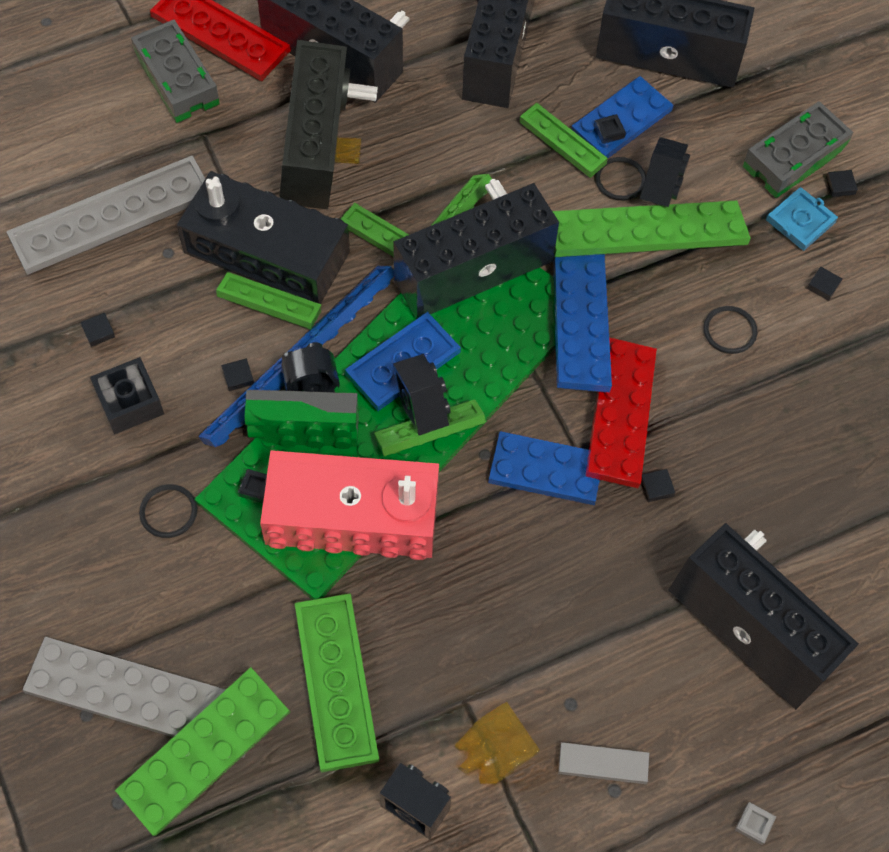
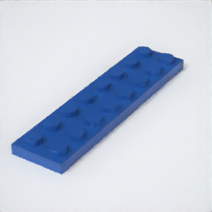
(582, 323)

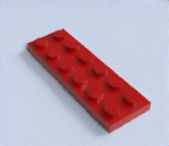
(224, 34)
(622, 416)

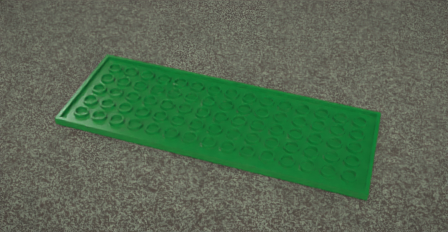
(501, 344)

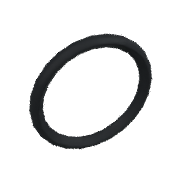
(620, 197)
(724, 349)
(168, 534)

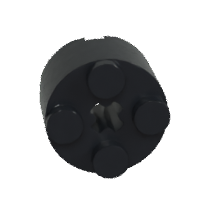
(310, 369)

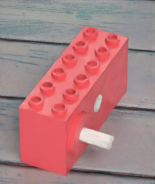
(350, 504)

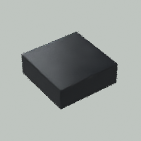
(609, 129)
(841, 183)
(824, 283)
(97, 329)
(237, 374)
(657, 485)
(253, 486)

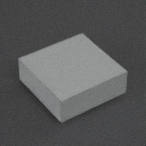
(755, 823)

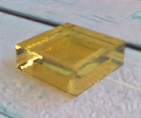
(348, 150)

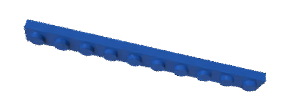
(323, 331)

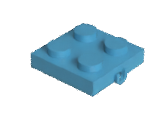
(802, 218)

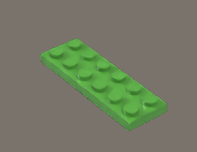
(336, 683)
(202, 751)

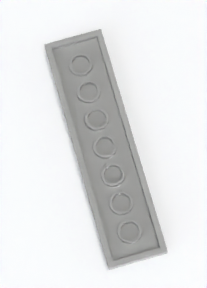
(106, 215)
(117, 688)

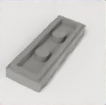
(603, 763)

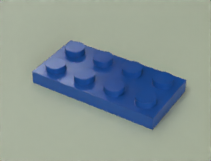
(637, 108)
(375, 371)
(543, 468)

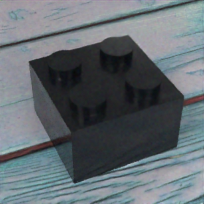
(665, 172)
(422, 394)
(127, 395)
(415, 800)

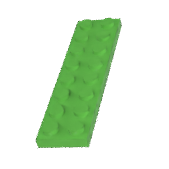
(650, 228)

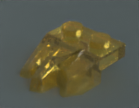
(496, 745)

